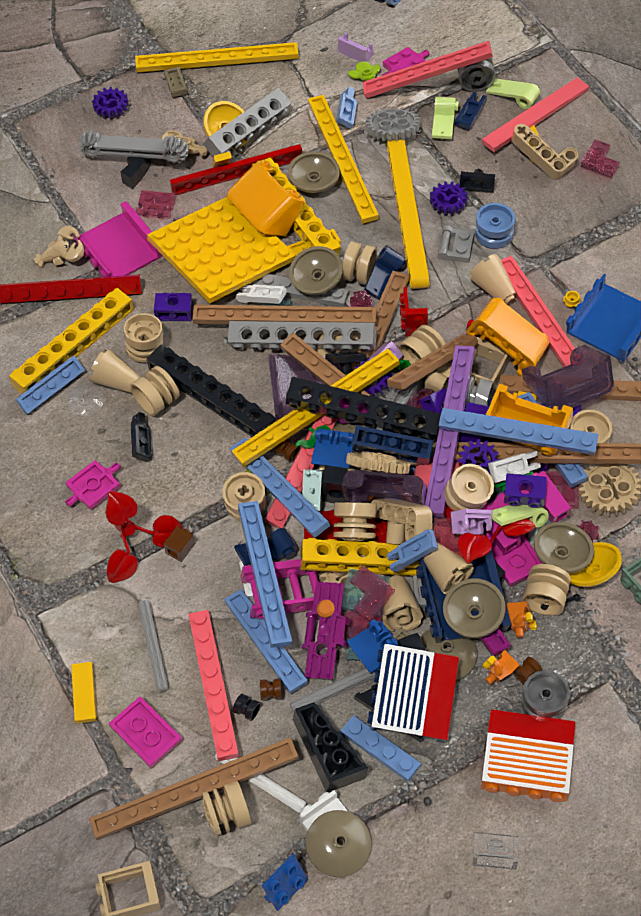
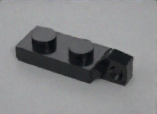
(140, 438)

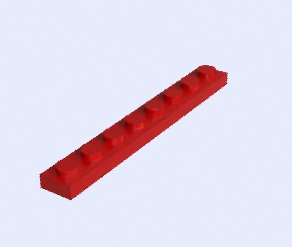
(231, 170)
(69, 288)

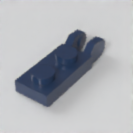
(470, 111)

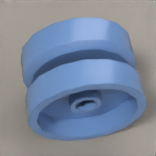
(495, 225)

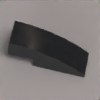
(135, 170)

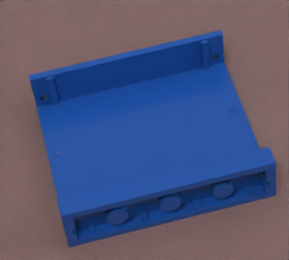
(607, 320)

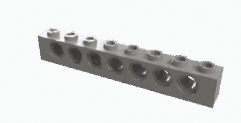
(240, 329)

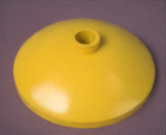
(219, 115)
(603, 566)

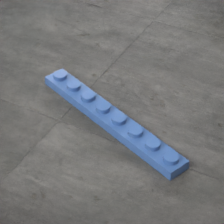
(518, 431)
(287, 495)
(264, 574)

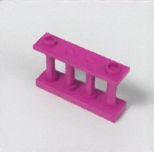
(283, 569)

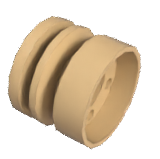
(142, 336)
(420, 344)
(154, 390)
(354, 520)
(547, 586)
(226, 808)

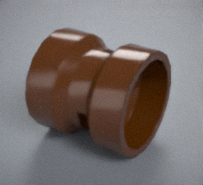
(287, 449)
(528, 668)
(270, 689)

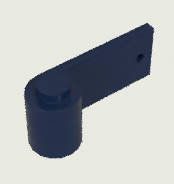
(386, 262)
(280, 546)

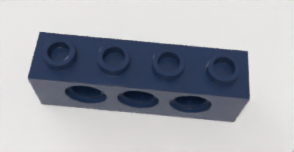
(392, 444)

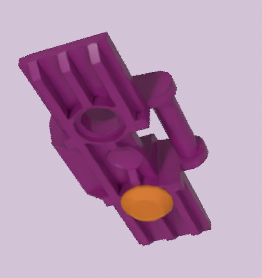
(331, 630)

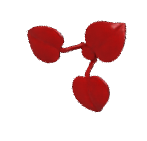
(118, 511)
(476, 546)

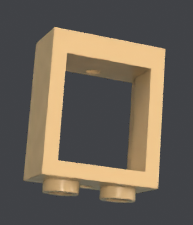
(493, 352)
(126, 873)

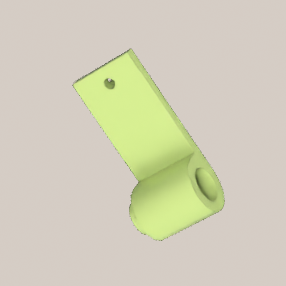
(523, 92)
(444, 117)
(511, 514)

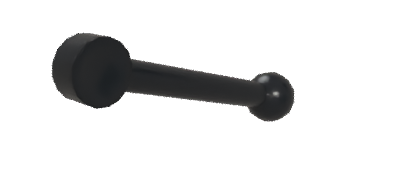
(576, 597)

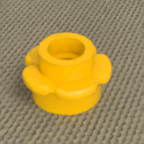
(572, 295)

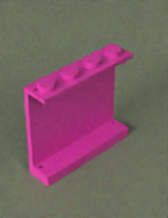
(119, 244)

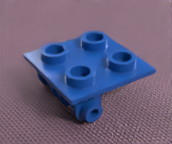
(332, 448)
(369, 642)
(284, 883)

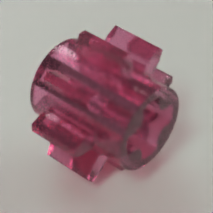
(361, 299)
(590, 529)

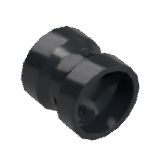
(247, 707)

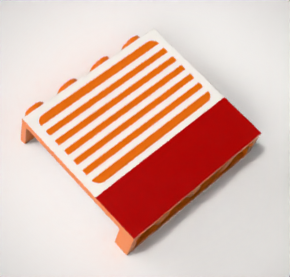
(528, 755)

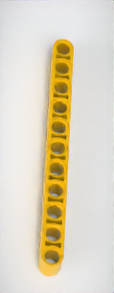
(408, 214)

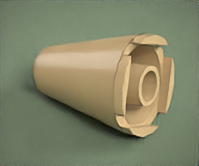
(493, 279)
(112, 372)
(447, 567)
(402, 607)

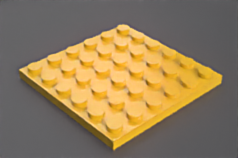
(219, 249)

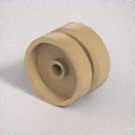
(358, 262)
(593, 422)
(243, 488)
(468, 488)

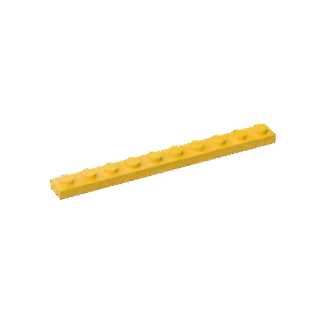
(216, 57)
(341, 153)
(301, 417)

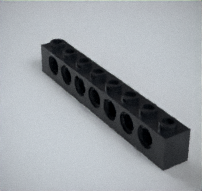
(199, 385)
(356, 401)

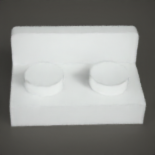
(325, 803)

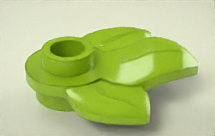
(364, 71)

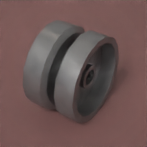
(477, 75)
(545, 695)

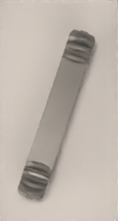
(97, 145)

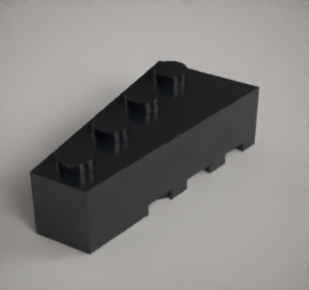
(331, 756)

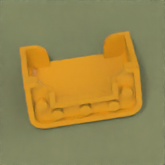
(265, 201)
(510, 333)
(511, 407)

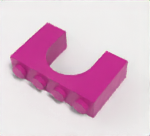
(554, 504)

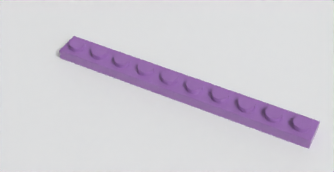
(447, 439)

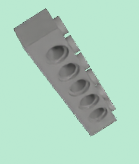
(276, 100)

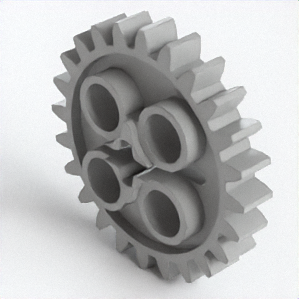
(393, 124)

